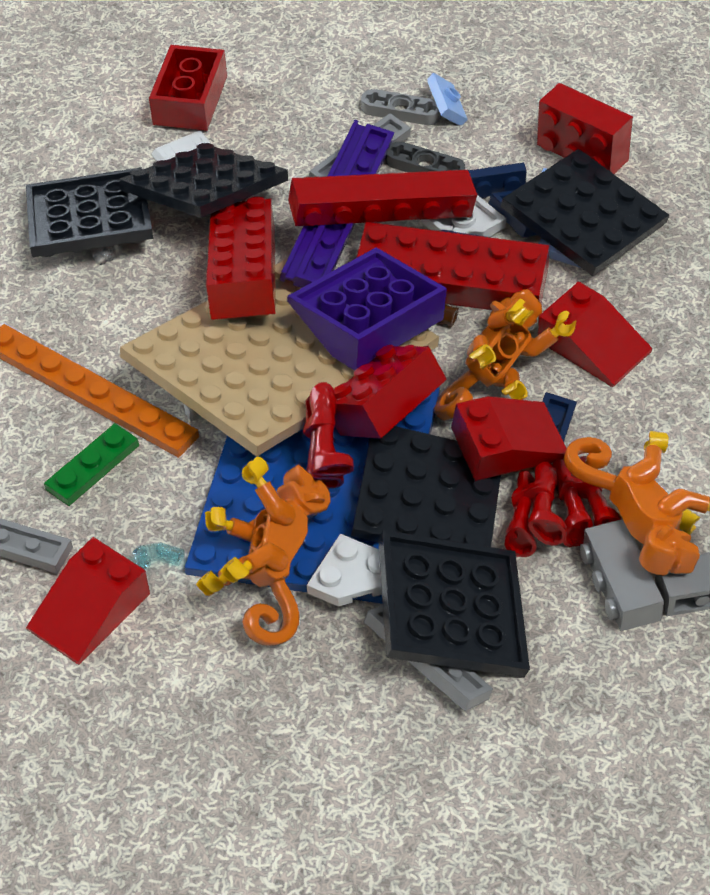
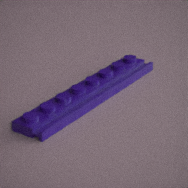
(321, 246)

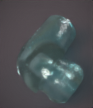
(159, 551)

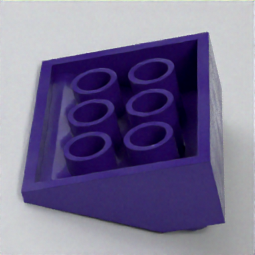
(368, 306)

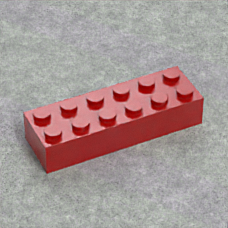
(242, 260)
(469, 266)

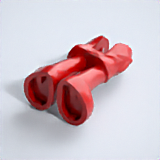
(323, 460)
(571, 491)
(542, 522)

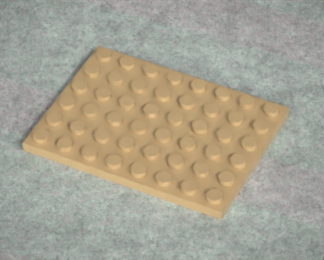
(244, 371)

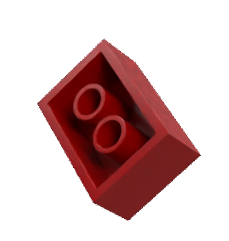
(188, 87)
(578, 121)
(386, 390)

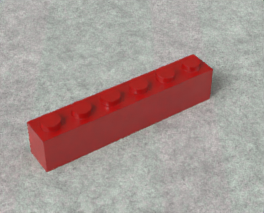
(381, 197)

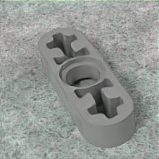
(382, 98)

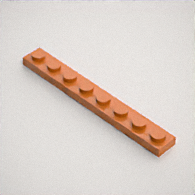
(96, 392)

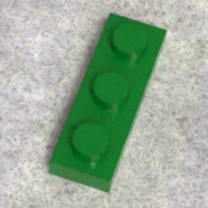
(91, 464)

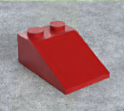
(602, 337)
(505, 435)
(89, 600)

